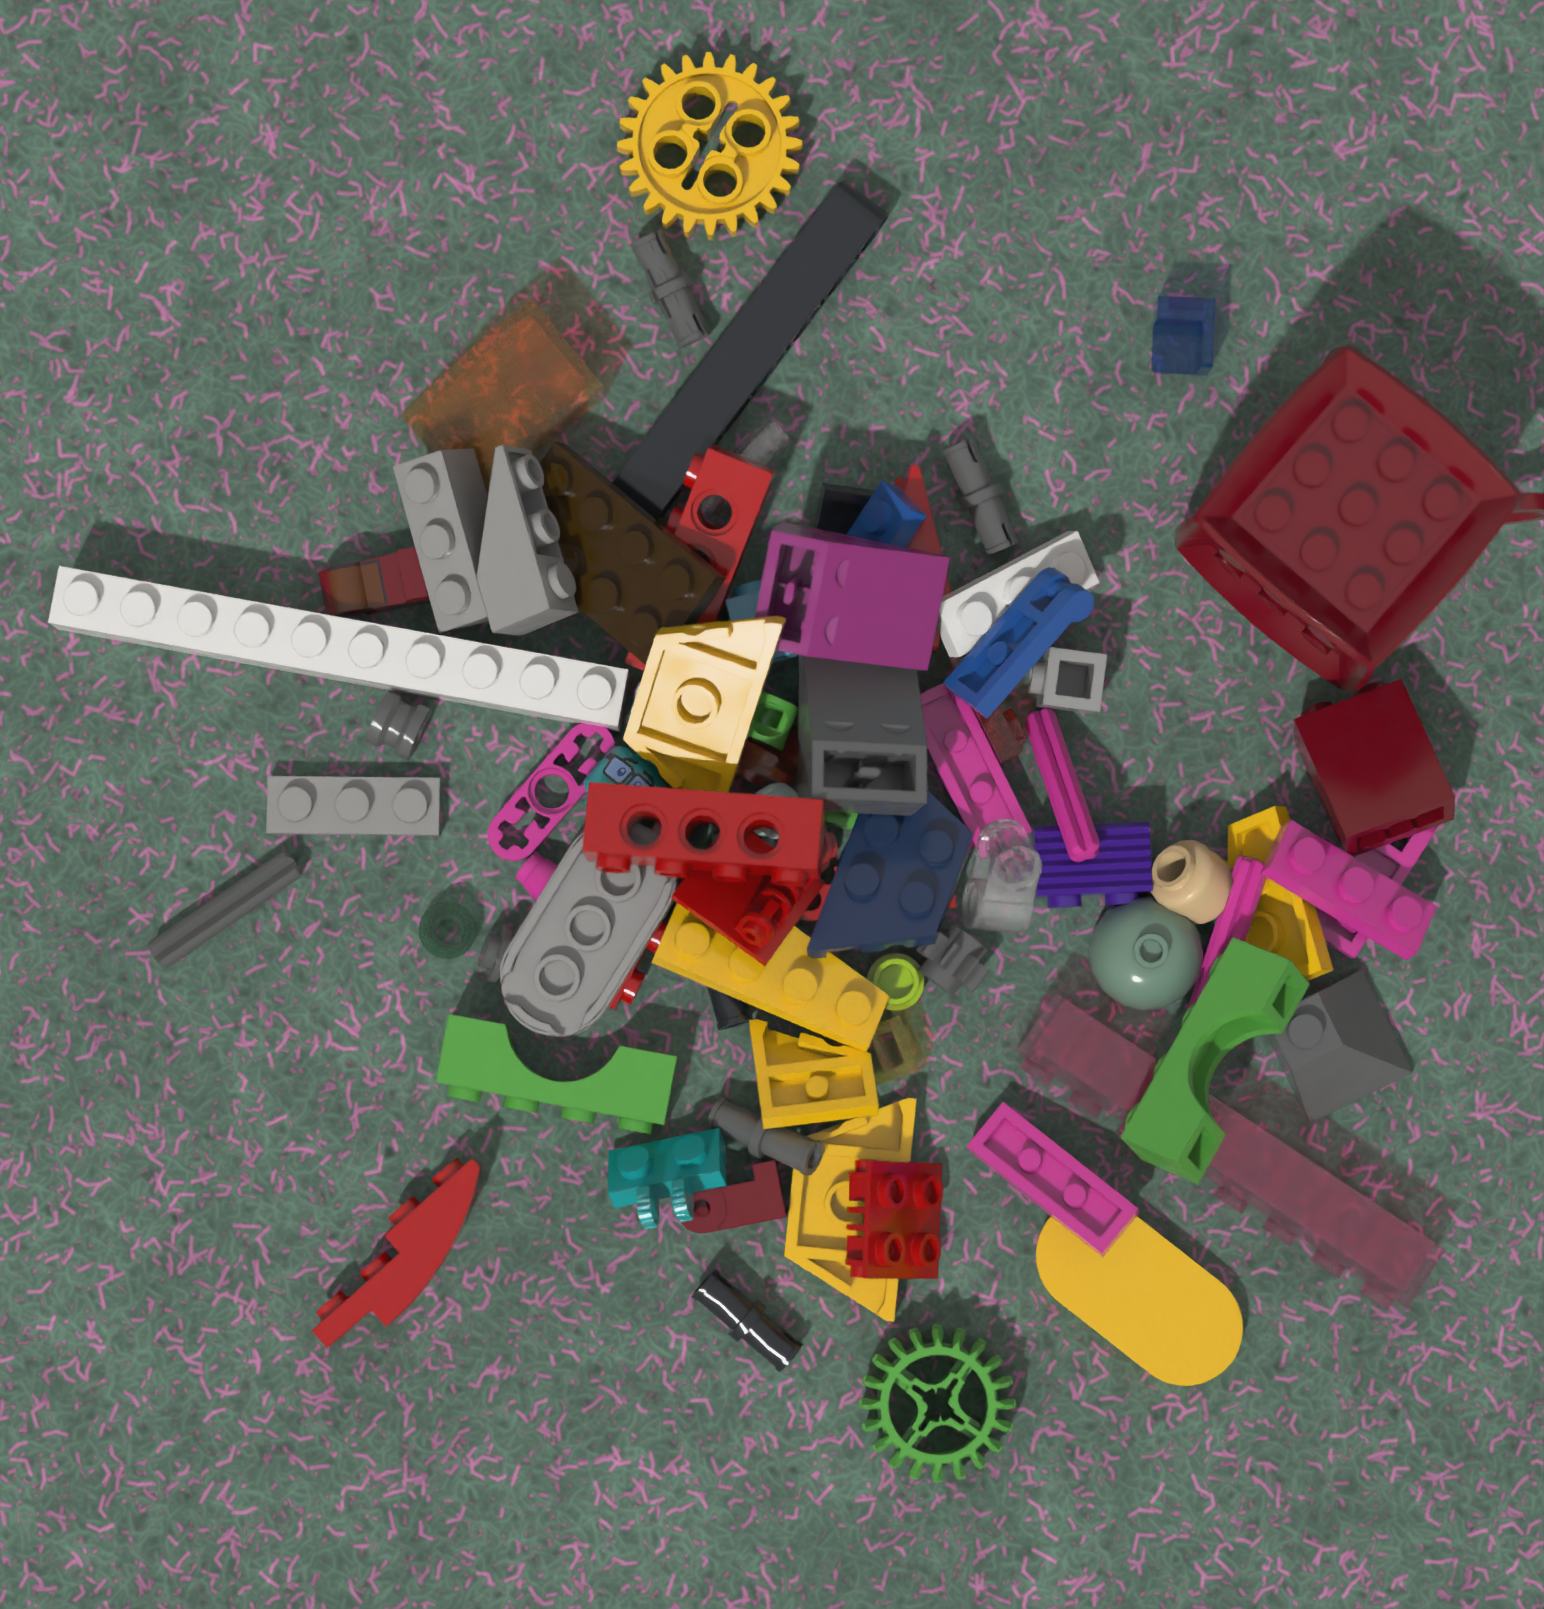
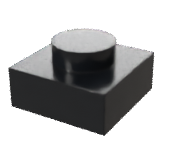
(840, 507)

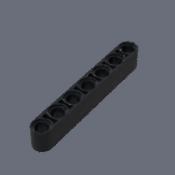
(751, 347)

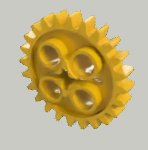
(664, 123)

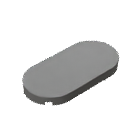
(582, 941)

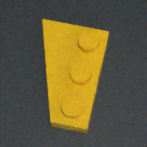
(1282, 919)

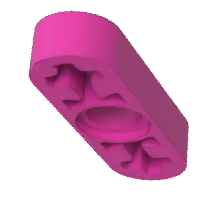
(547, 768)

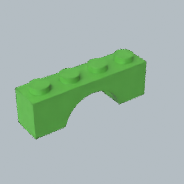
(1244, 998)
(483, 1058)

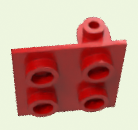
(747, 913)
(898, 1221)

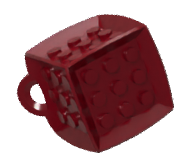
(1350, 518)

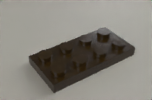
(623, 560)

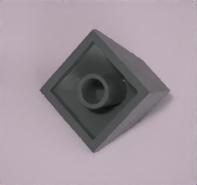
(1338, 1047)

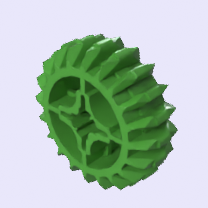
(977, 1432)

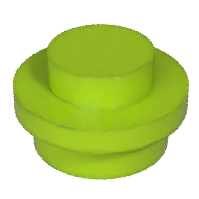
(898, 978)

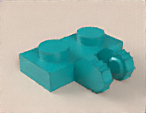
(664, 1170)

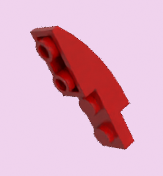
(424, 1239)

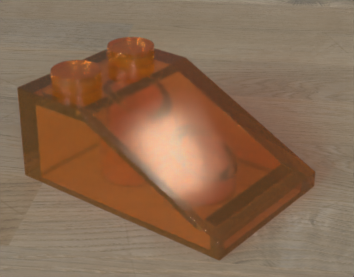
(509, 389)

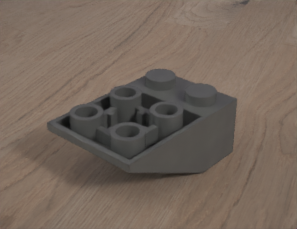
(861, 737)

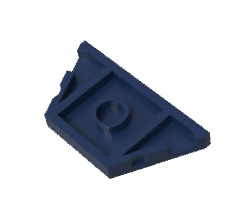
(893, 881)

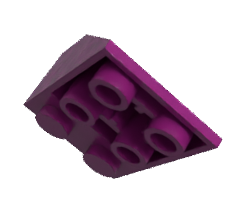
(852, 597)

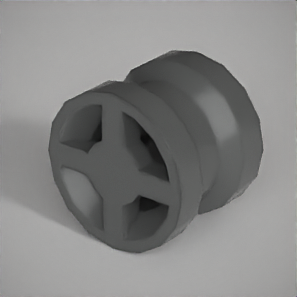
(398, 725)

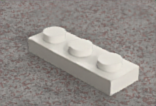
(978, 605)

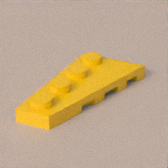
(801, 989)

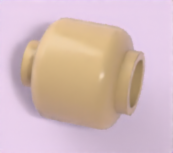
(1192, 881)

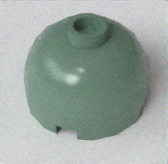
(1145, 954)

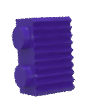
(1118, 871)

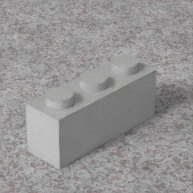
(446, 520)

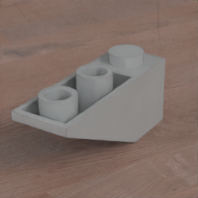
(520, 554)

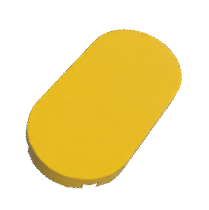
(1145, 1301)

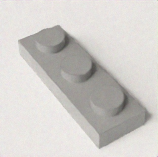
(353, 806)

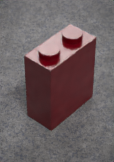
(1373, 767)

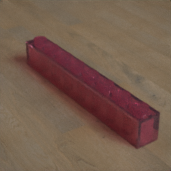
(1249, 1164)

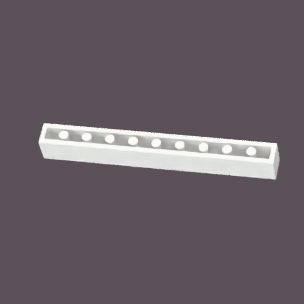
(339, 648)

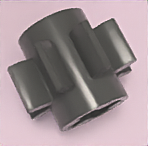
(954, 961)

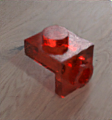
(762, 762)

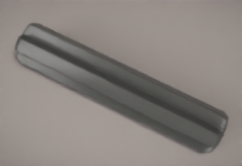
(225, 909)

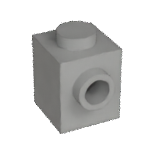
(1068, 680)

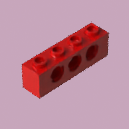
(745, 487)
(616, 809)

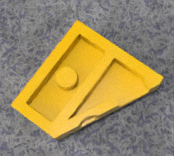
(809, 1079)

